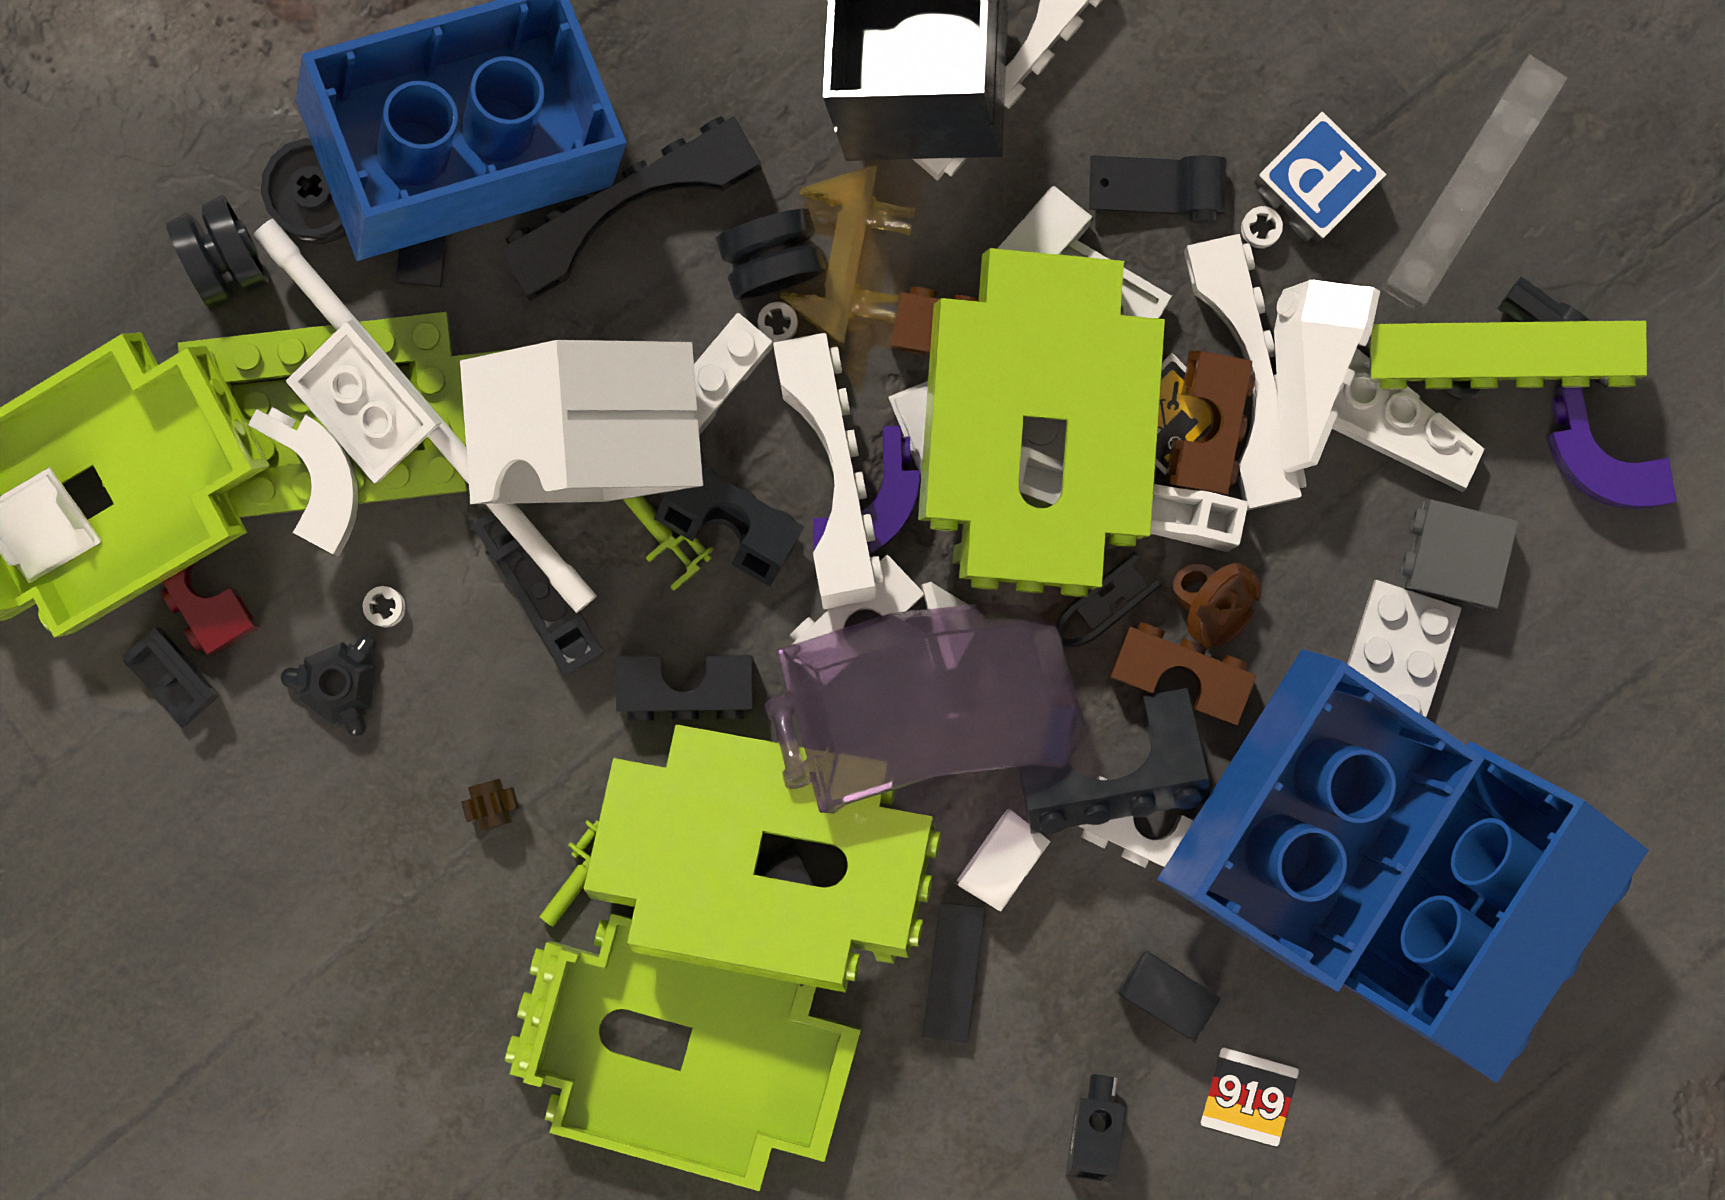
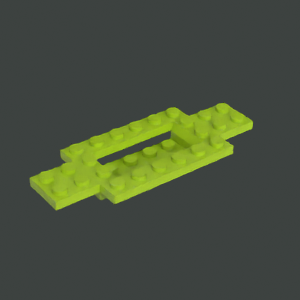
(286, 484)

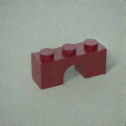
(211, 621)

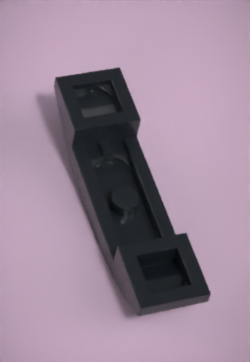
(560, 626)

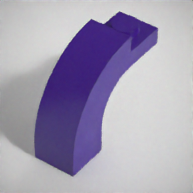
(1595, 472)
(896, 496)

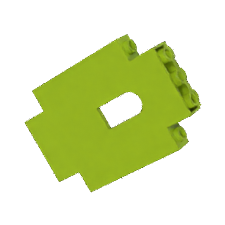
(1047, 348)
(166, 453)
(687, 853)
(749, 1082)

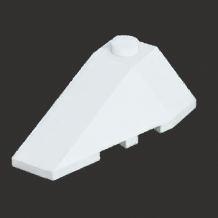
(1314, 346)

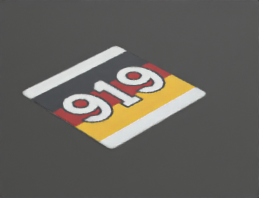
(1249, 1097)

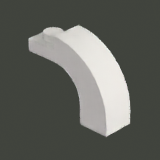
(333, 479)

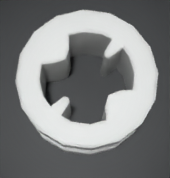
(1251, 218)
(787, 312)
(389, 594)

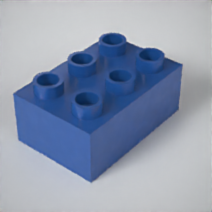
(458, 122)
(1321, 818)
(1496, 915)

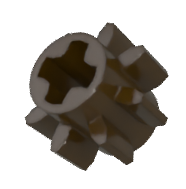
(490, 804)

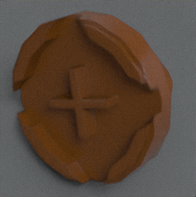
(1221, 605)

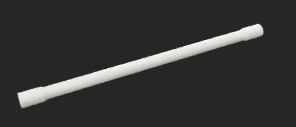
(561, 575)

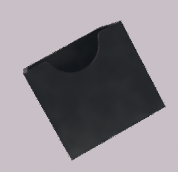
(916, 77)

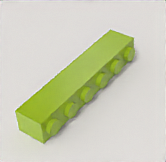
(1508, 352)

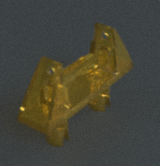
(858, 214)

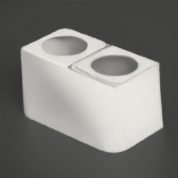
(1049, 225)
(1003, 861)

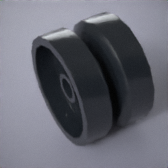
(286, 199)
(771, 253)
(212, 255)

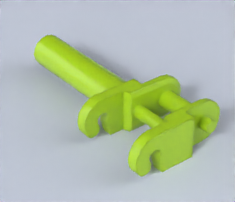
(663, 535)
(574, 883)

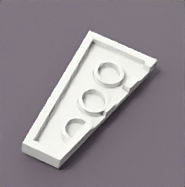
(1404, 428)

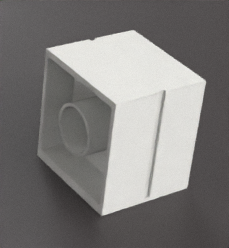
(581, 422)

